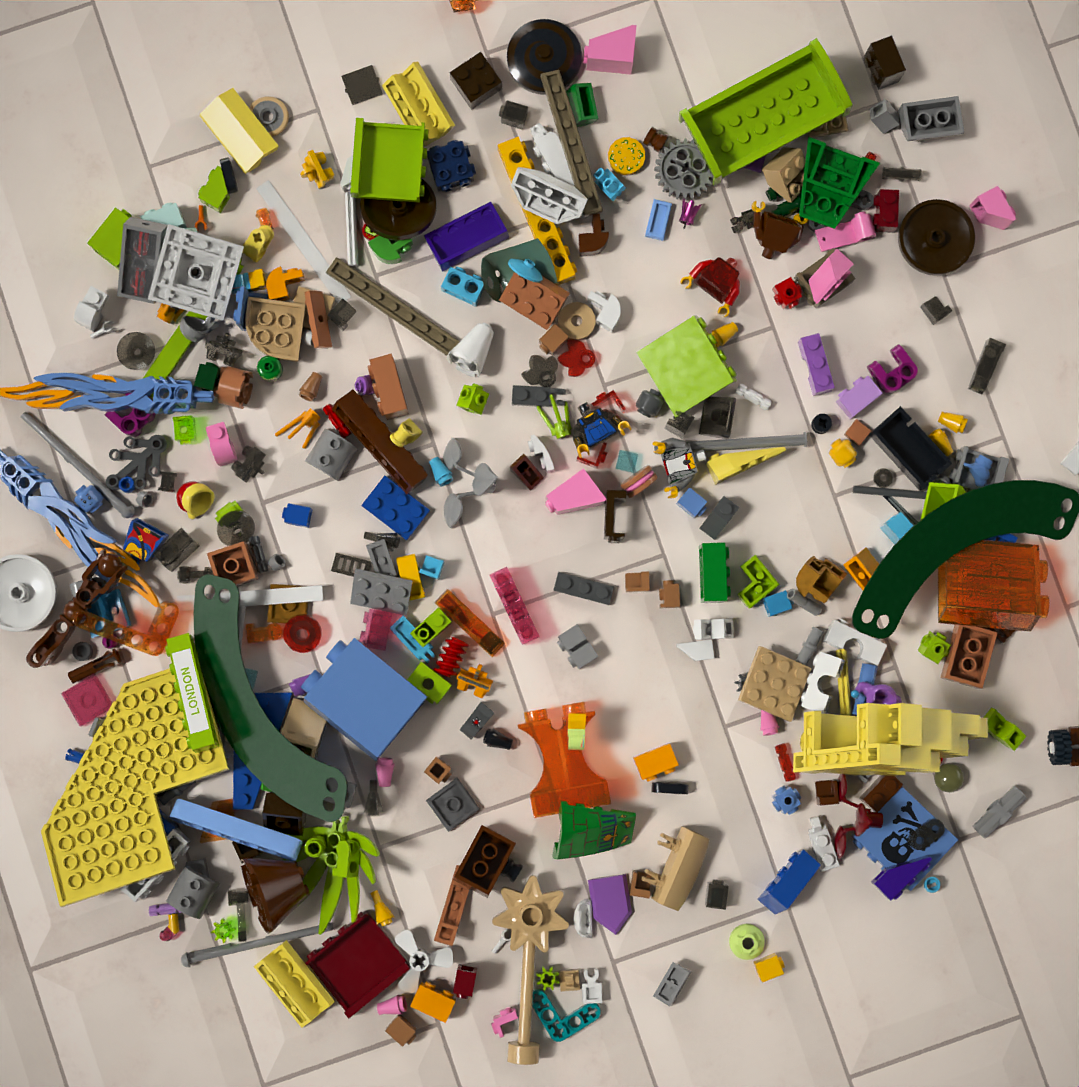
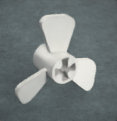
(441, 958)

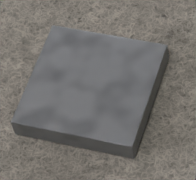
(452, 804)

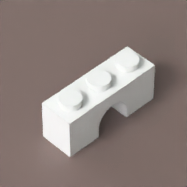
(870, 648)
(825, 666)

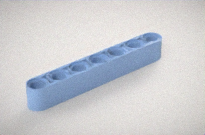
(236, 829)

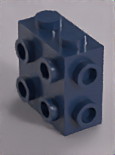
(451, 165)

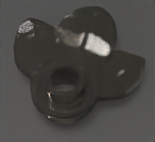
(539, 368)

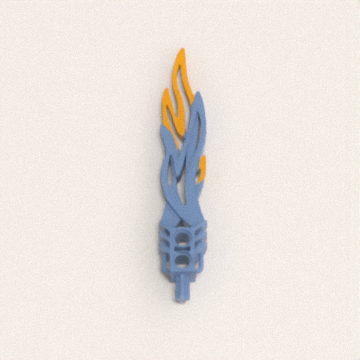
(93, 387)
(74, 536)

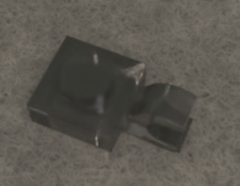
(745, 220)

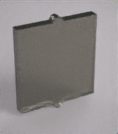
(362, 85)

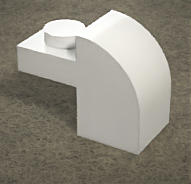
(610, 309)
(88, 311)
(713, 629)

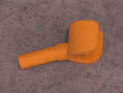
(201, 218)

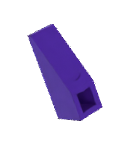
(896, 877)

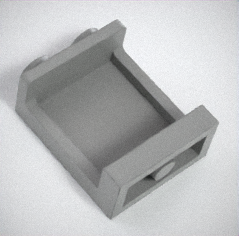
(962, 476)

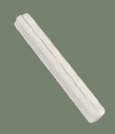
(351, 227)

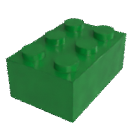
(714, 572)

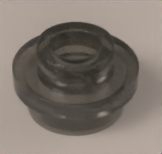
(879, 482)

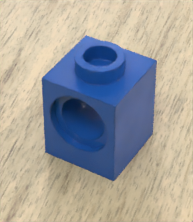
(297, 515)

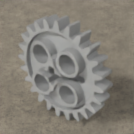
(675, 183)

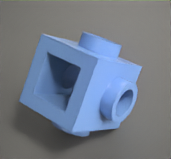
(779, 797)

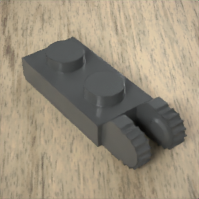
(535, 396)

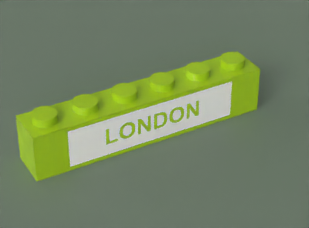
(192, 693)

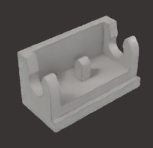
(672, 984)

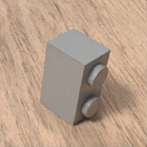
(577, 647)

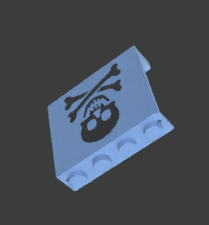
(890, 843)

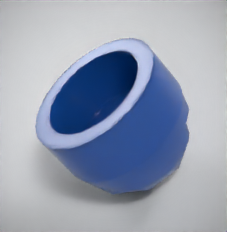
(122, 484)

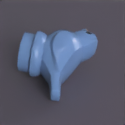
(980, 470)

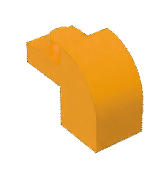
(278, 281)

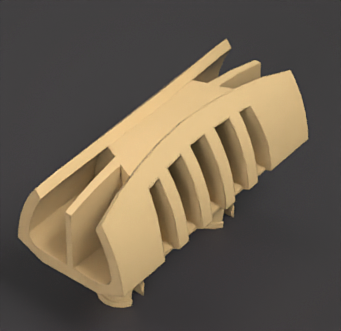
(680, 869)

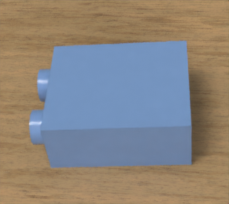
(362, 697)

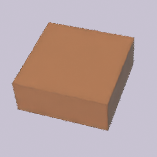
(857, 432)

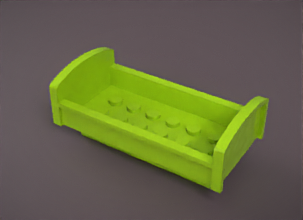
(767, 110)

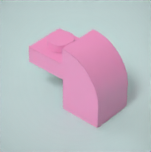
(220, 444)

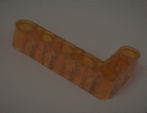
(127, 632)

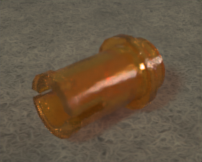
(263, 216)

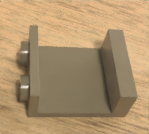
(803, 277)

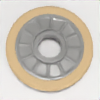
(279, 112)

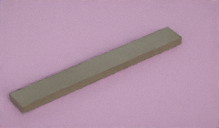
(571, 140)
(392, 306)

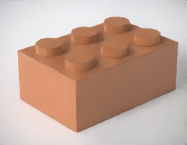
(535, 300)
(387, 387)
(969, 655)

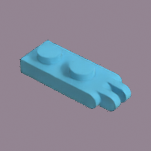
(402, 629)

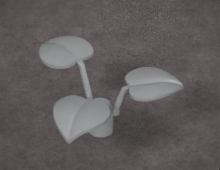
(483, 482)

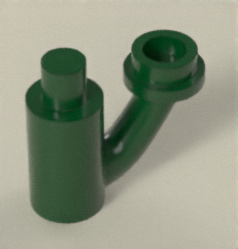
(786, 207)

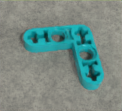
(563, 1023)

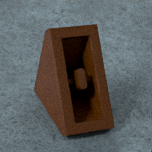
(526, 472)

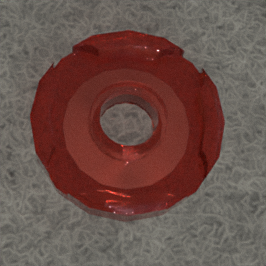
(302, 622)

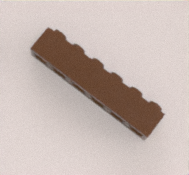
(376, 438)

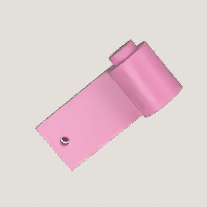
(846, 233)

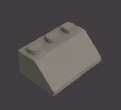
(931, 118)

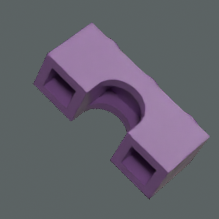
(819, 372)

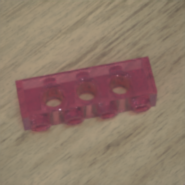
(514, 606)

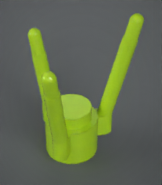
(561, 428)

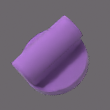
(364, 385)

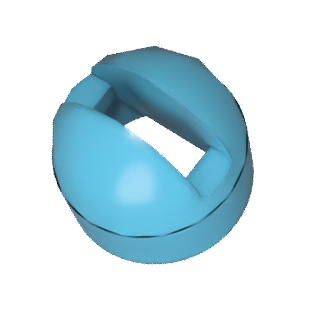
(929, 881)

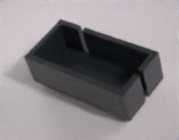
(910, 449)

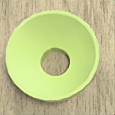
(739, 934)

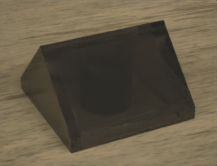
(717, 417)

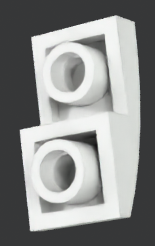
(538, 448)

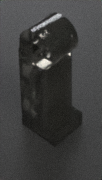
(986, 365)

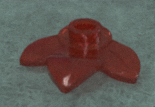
(573, 358)

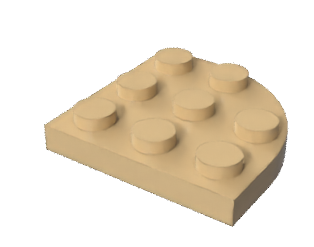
(275, 327)

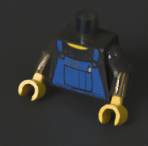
(595, 428)

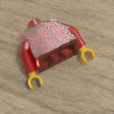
(717, 279)

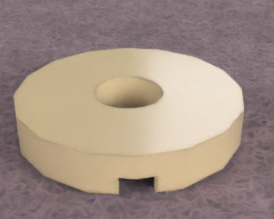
(580, 310)

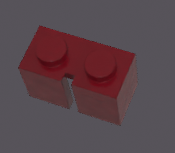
(464, 981)

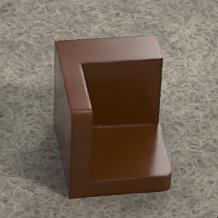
(826, 792)

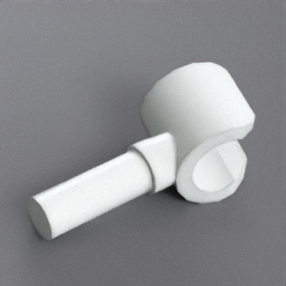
(106, 327)
(501, 942)

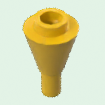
(383, 914)

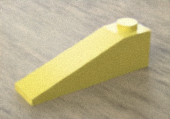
(731, 464)

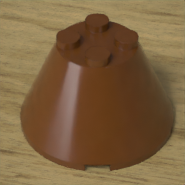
(273, 888)

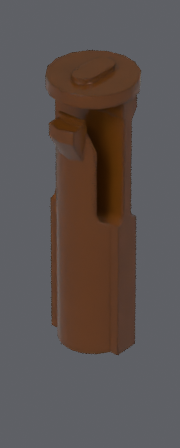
(95, 666)

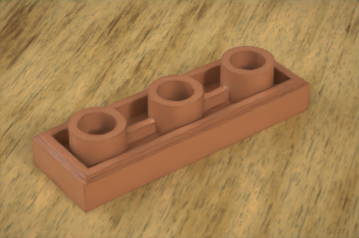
(318, 319)

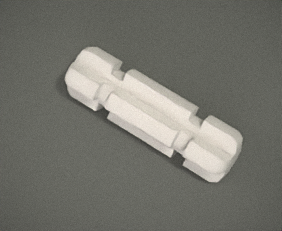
(753, 397)

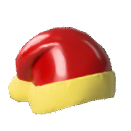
(194, 498)

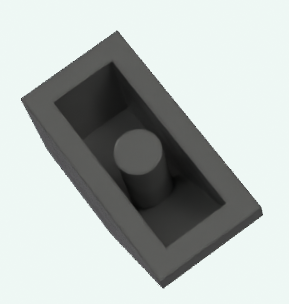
(719, 517)

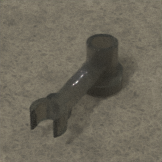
(239, 898)

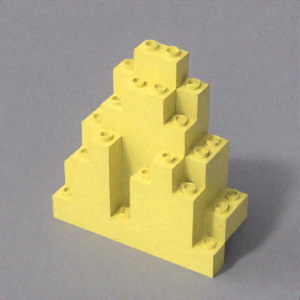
(885, 740)

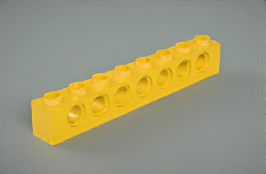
(566, 273)

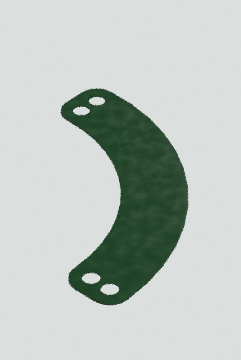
(960, 522)
(244, 723)

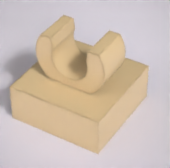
(569, 980)

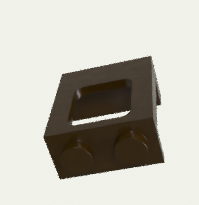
(612, 496)

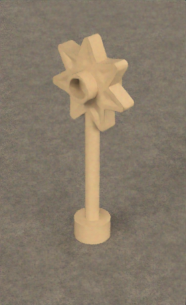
(530, 918)

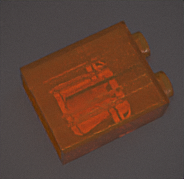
(993, 586)

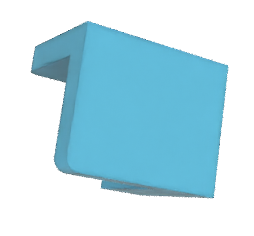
(432, 567)

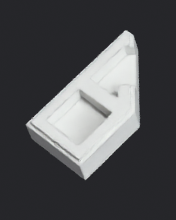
(698, 650)

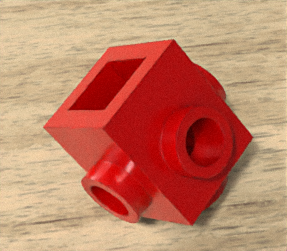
(784, 288)

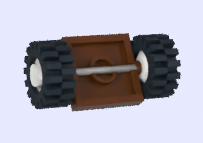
(1064, 746)

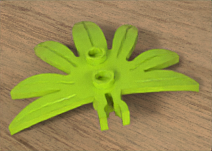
(334, 884)

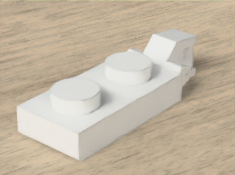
(822, 845)

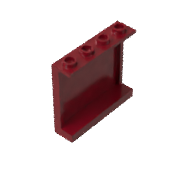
(358, 963)

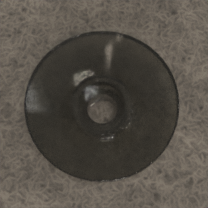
(127, 347)
(232, 521)

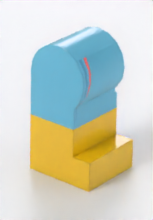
(252, 281)

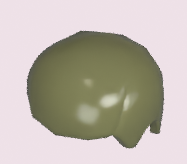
(949, 778)

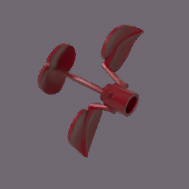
(864, 819)

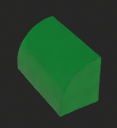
(582, 103)

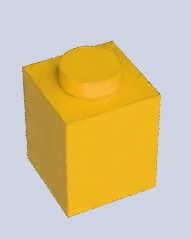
(769, 967)

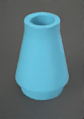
(441, 473)

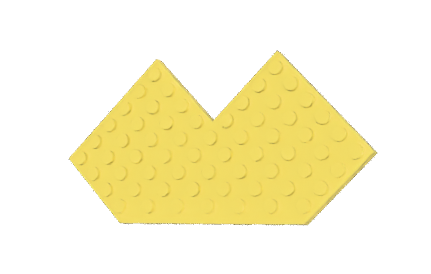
(108, 819)

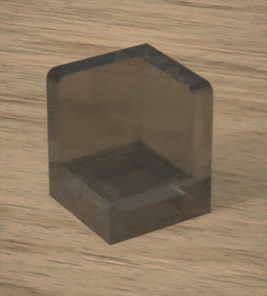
(935, 310)
(342, 314)

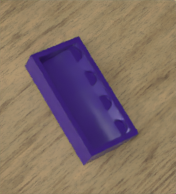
(466, 236)

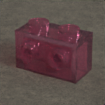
(376, 629)

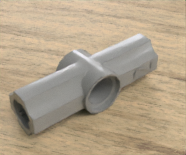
(999, 812)

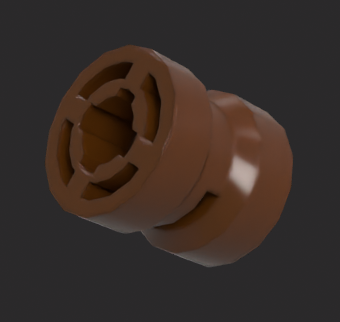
(657, 140)

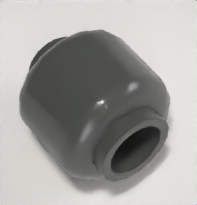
(649, 403)

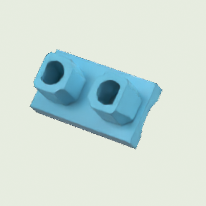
(608, 183)

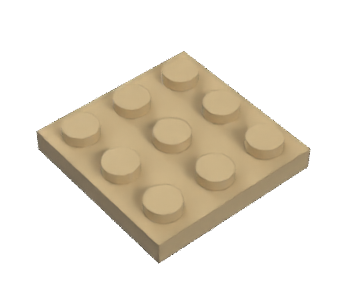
(774, 684)

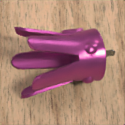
(688, 213)

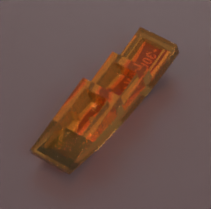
(469, 622)

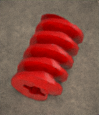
(451, 657)

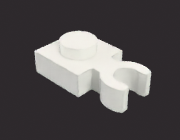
(591, 990)

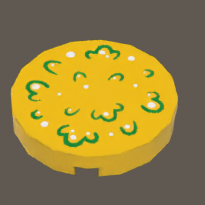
(626, 156)

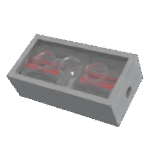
(139, 257)

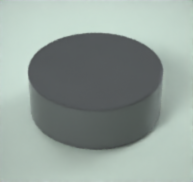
(82, 651)

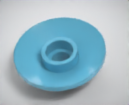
(525, 269)

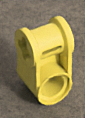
(258, 242)
(406, 433)

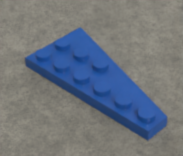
(245, 783)

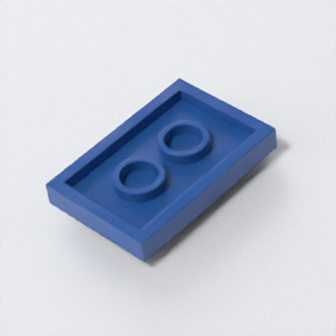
(395, 508)

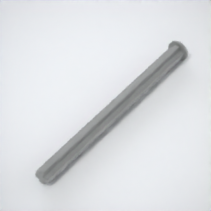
(747, 443)

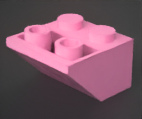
(993, 209)
(830, 276)

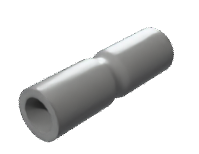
(806, 603)

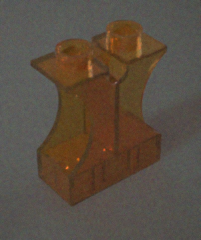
(564, 770)

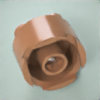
(234, 387)

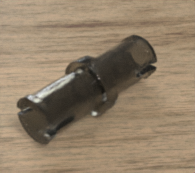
(901, 174)

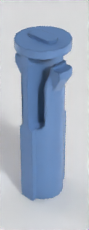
(868, 675)

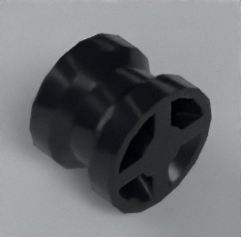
(818, 426)
(511, 870)

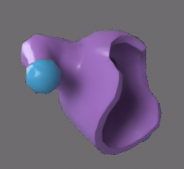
(876, 693)

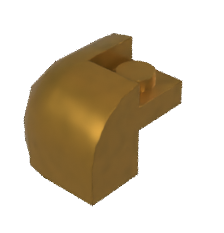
(819, 579)

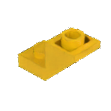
(409, 570)

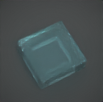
(626, 461)

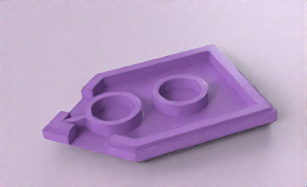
(610, 901)

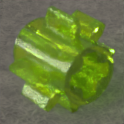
(220, 935)

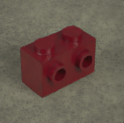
(886, 210)

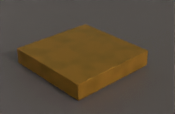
(283, 612)

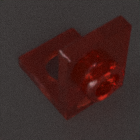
(603, 397)
(601, 458)

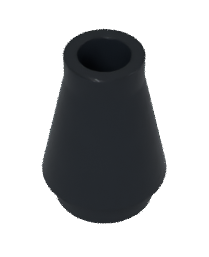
(497, 740)

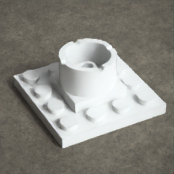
(211, 286)

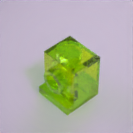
(190, 434)

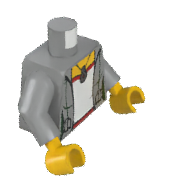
(678, 463)

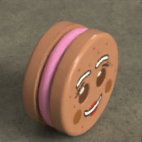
(639, 481)

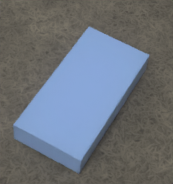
(658, 220)

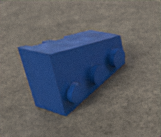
(789, 882)

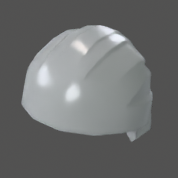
(195, 328)

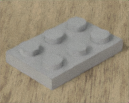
(381, 592)

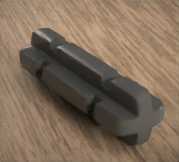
(258, 554)

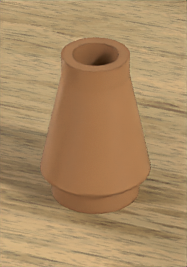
(310, 388)

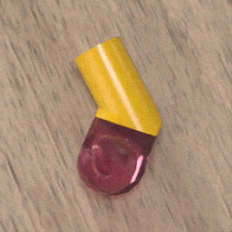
(172, 929)

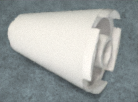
(472, 350)

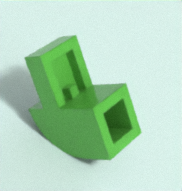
(388, 252)

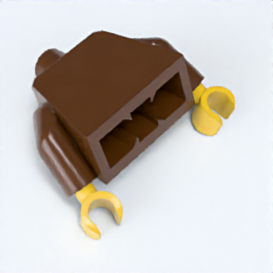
(776, 231)

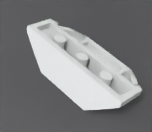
(547, 196)

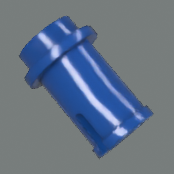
(76, 756)

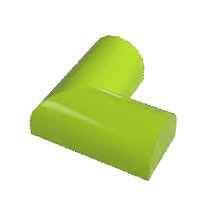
(761, 583)

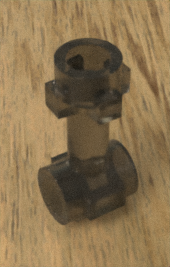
(185, 574)

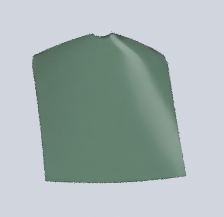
(499, 260)

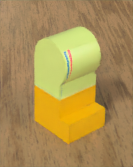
(576, 731)

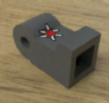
(476, 720)

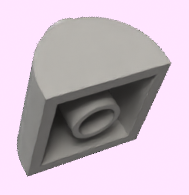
(331, 454)
(192, 893)

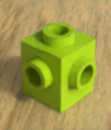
(473, 399)
(934, 646)

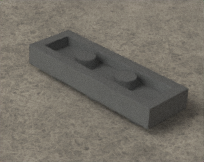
(583, 588)

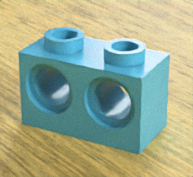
(460, 291)

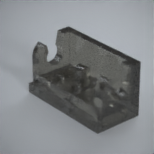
(679, 425)
(176, 550)

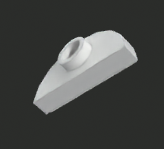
(583, 918)

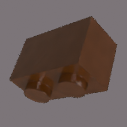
(880, 792)

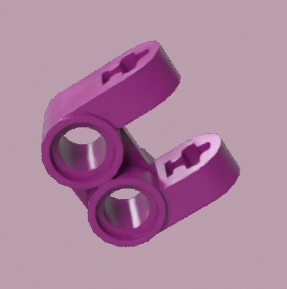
(897, 375)
(134, 416)

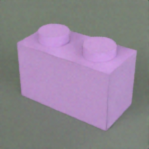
(858, 397)

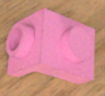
(505, 1016)

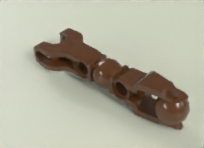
(52, 643)

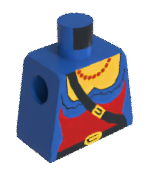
(143, 540)

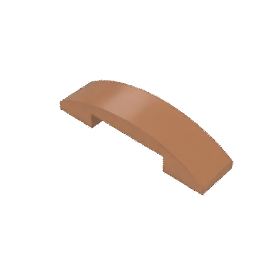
(451, 912)

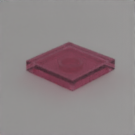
(87, 700)

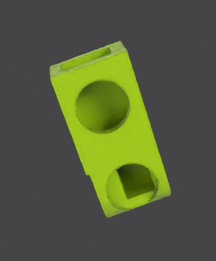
(347, 859)

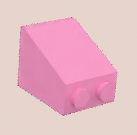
(611, 51)
(575, 494)

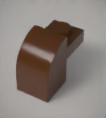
(593, 243)

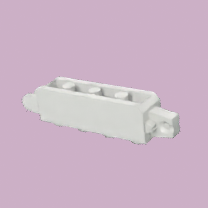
(550, 150)

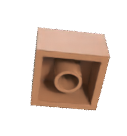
(233, 563)

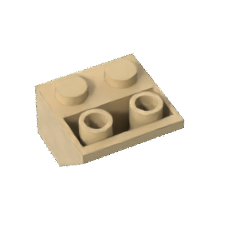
(786, 173)

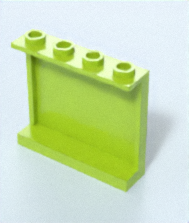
(388, 161)
(687, 365)

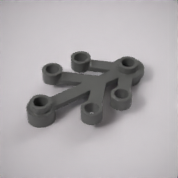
(138, 460)

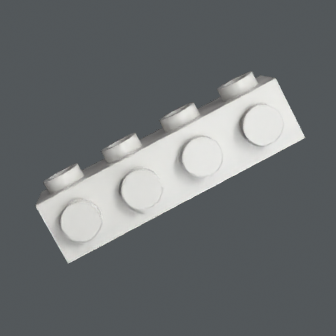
(178, 845)

